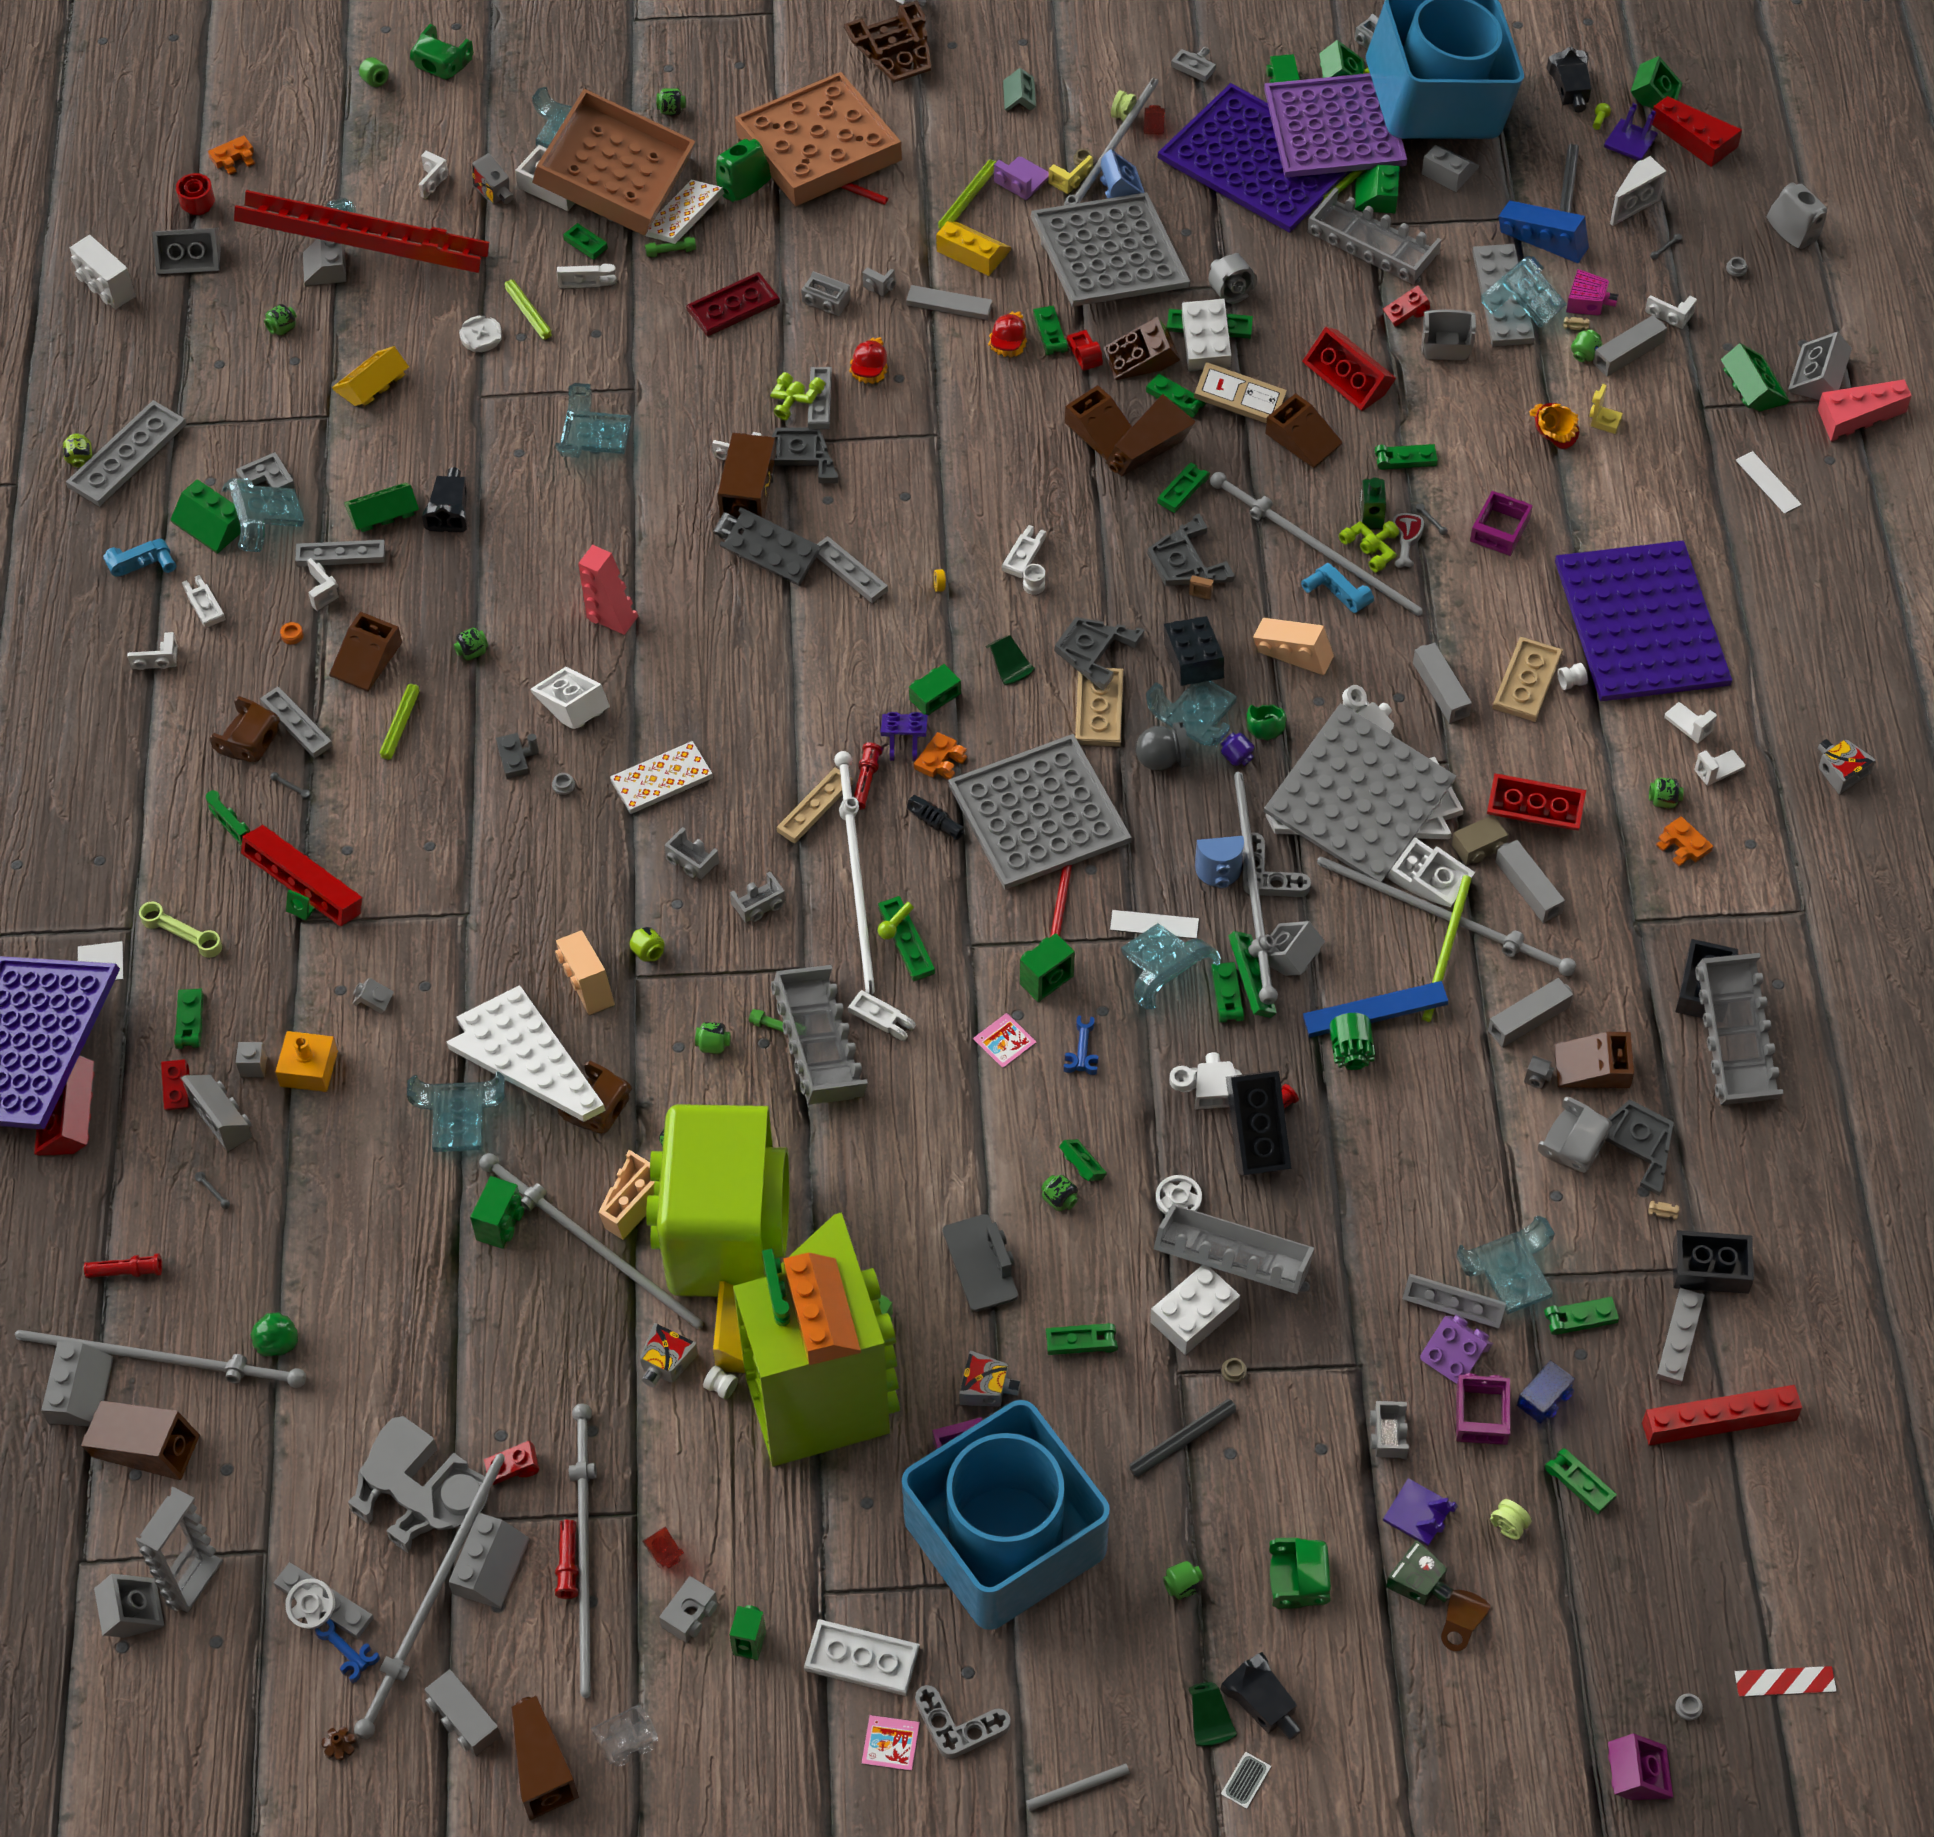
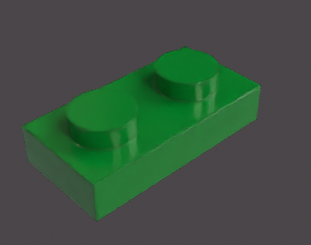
(585, 241)
(1086, 1164)

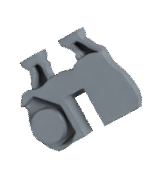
(389, 1469)

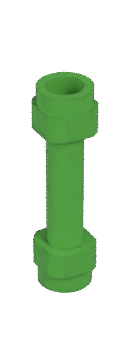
(652, 249)
(759, 1018)

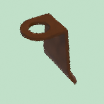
(1463, 1616)

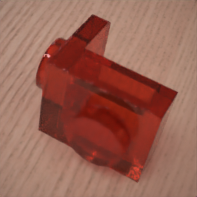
(1154, 120)
(663, 1548)

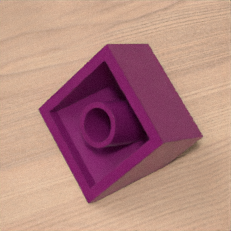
(1639, 1768)

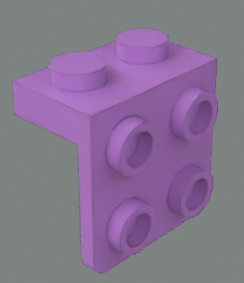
(1020, 177)
(1455, 1347)

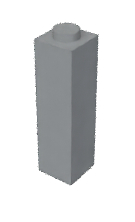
(1630, 345)
(1442, 682)
(1529, 881)
(1530, 1012)

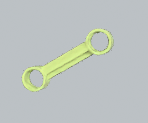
(180, 929)

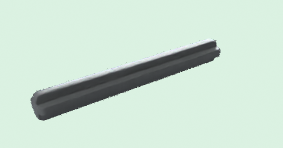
(1569, 178)
(1182, 1437)

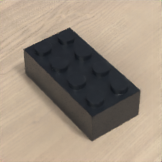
(1258, 1122)

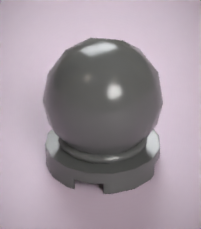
(1161, 747)

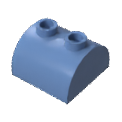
(1119, 176)
(1219, 860)

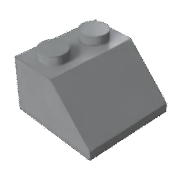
(1447, 167)
(324, 263)
(1294, 947)
(128, 1605)

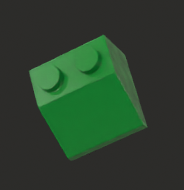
(1340, 61)
(1655, 82)
(1378, 189)

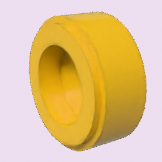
(939, 580)

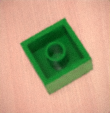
(1046, 967)
(497, 1212)

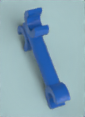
(1082, 1061)
(356, 1662)

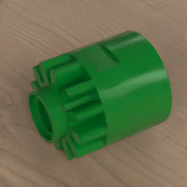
(1352, 1041)

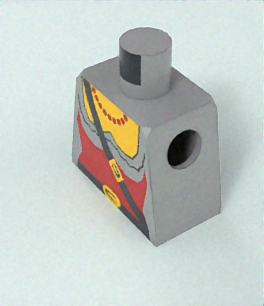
(491, 180)
(1844, 764)
(666, 1355)
(986, 1381)

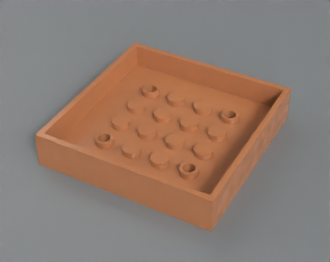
(820, 138)
(607, 157)

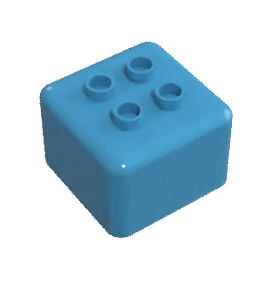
(1444, 68)
(1005, 1514)

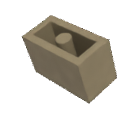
(1479, 840)

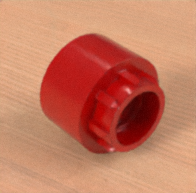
(195, 193)

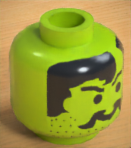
(77, 450)
(647, 944)

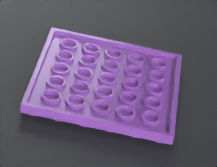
(1330, 126)

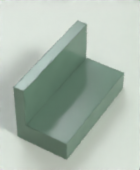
(1020, 89)

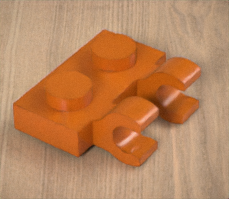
(232, 151)
(935, 755)
(1687, 838)

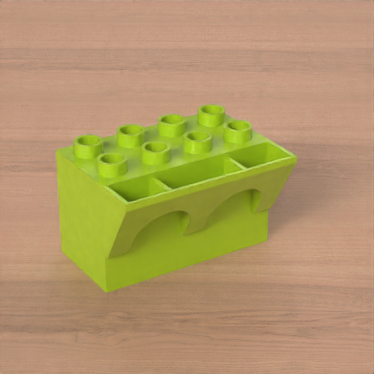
(826, 1403)

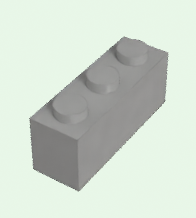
(461, 1713)

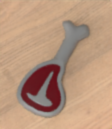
(1410, 531)

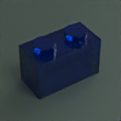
(1546, 1392)

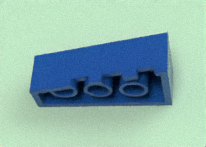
(1546, 228)

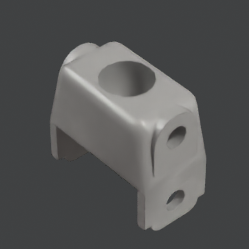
(1798, 215)
(1448, 334)
(1575, 1136)

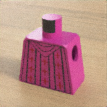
(1589, 294)

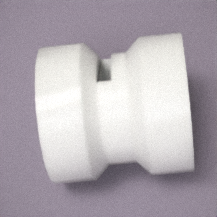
(1034, 579)
(1574, 676)
(720, 1382)

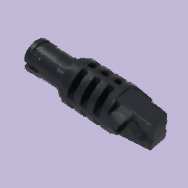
(934, 816)

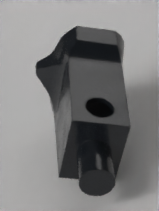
(1571, 77)
(447, 504)
(1262, 1696)

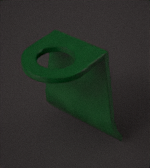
(1010, 660)
(1210, 1716)

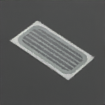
(1246, 1780)

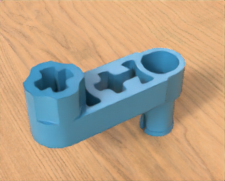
(138, 557)
(1351, 597)

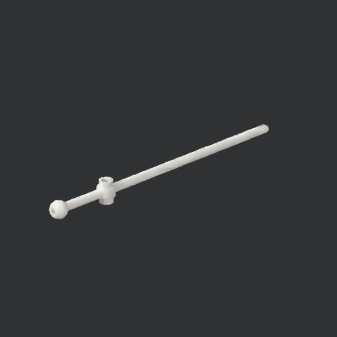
(848, 811)

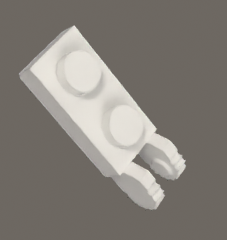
(586, 276)
(1023, 552)
(204, 603)
(880, 1015)

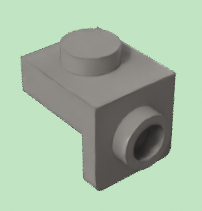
(877, 282)
(373, 995)

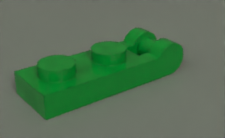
(1050, 330)
(1176, 393)
(1406, 456)
(1182, 487)
(226, 816)
(1227, 992)
(189, 1018)
(776, 1288)
(1582, 1315)
(1081, 1339)
(1581, 1481)

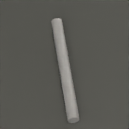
(1077, 1787)

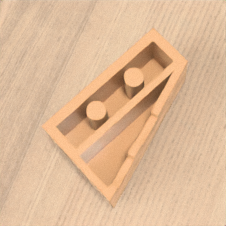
(1295, 643)
(585, 972)
(627, 1199)

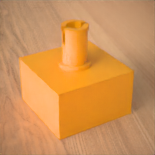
(306, 1061)

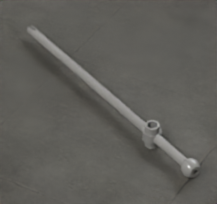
(1074, 199)
(1261, 508)
(1263, 943)
(1512, 943)
(534, 1198)
(234, 1368)
(583, 1473)
(394, 1667)

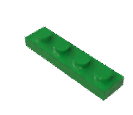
(1238, 325)
(908, 941)
(1250, 973)

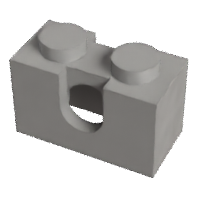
(691, 1595)

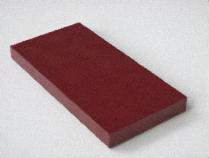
(733, 304)

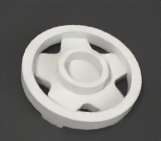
(1178, 1194)
(310, 1603)

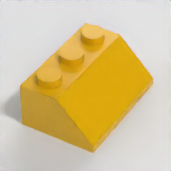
(970, 247)
(372, 376)
(727, 1338)

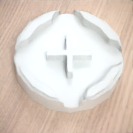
(480, 334)

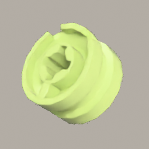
(1122, 105)
(1511, 1519)

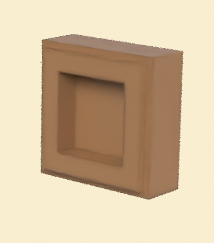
(1201, 587)

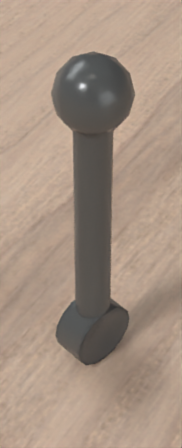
(1677, 238)
(1420, 508)
(305, 794)
(200, 1177)

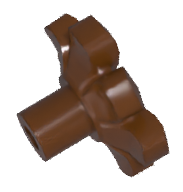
(338, 1743)

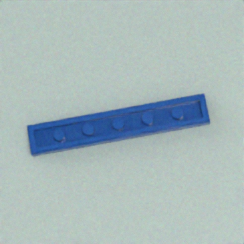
(1380, 1007)

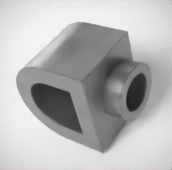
(1538, 1072)

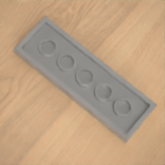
(1509, 322)
(126, 453)

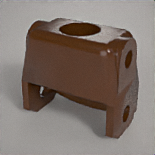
(248, 733)
(612, 1092)

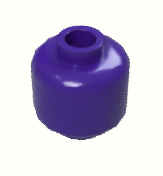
(1237, 749)

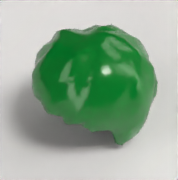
(1266, 721)
(274, 1335)

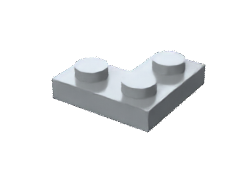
(267, 469)

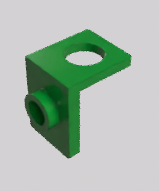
(299, 905)

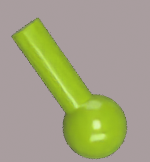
(1602, 111)
(887, 929)

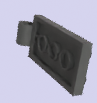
(767, 545)

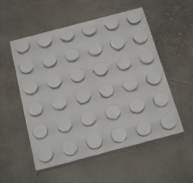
(1109, 249)
(1359, 793)
(1039, 811)

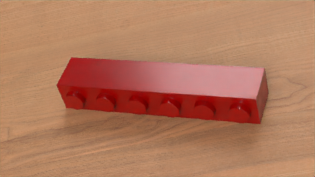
(301, 875)
(1721, 1415)

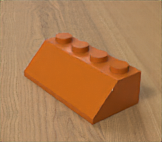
(820, 1307)

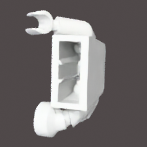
(1356, 700)
(1207, 1079)

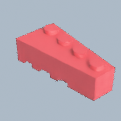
(1862, 406)
(605, 592)

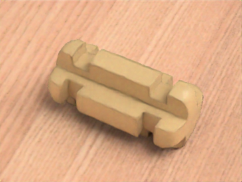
(1576, 323)
(1663, 1210)

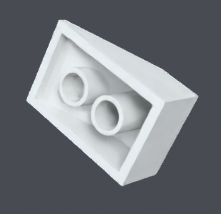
(1639, 190)
(571, 697)

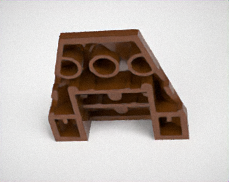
(896, 44)

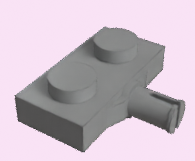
(1194, 64)

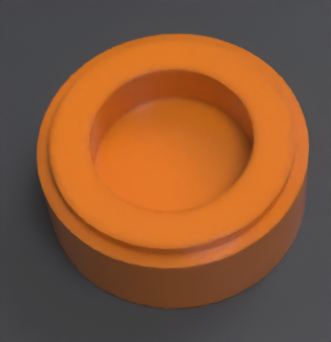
(291, 633)

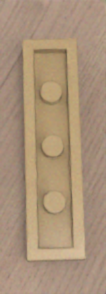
(812, 807)

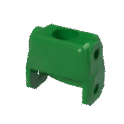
(440, 57)
(742, 170)
(1299, 1573)

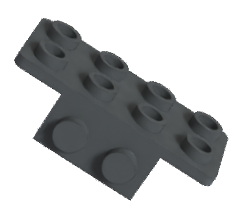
(981, 1261)

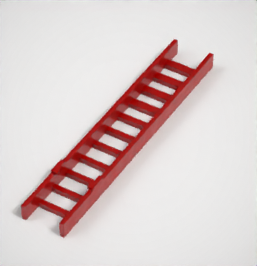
(429, 238)

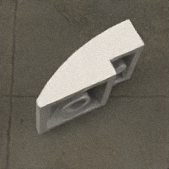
(1429, 873)

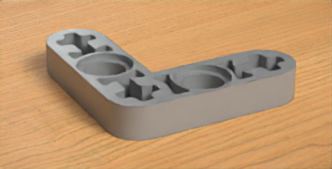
(1265, 878)
(959, 1733)

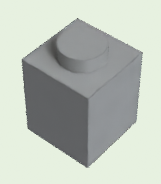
(251, 1059)

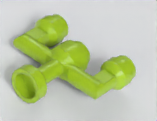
(794, 392)
(1372, 542)

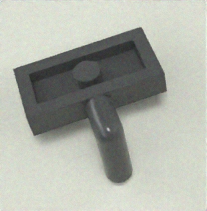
(513, 755)

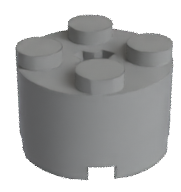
(1232, 278)

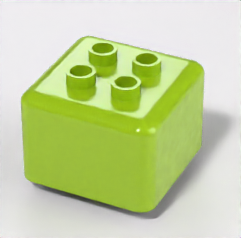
(717, 1197)

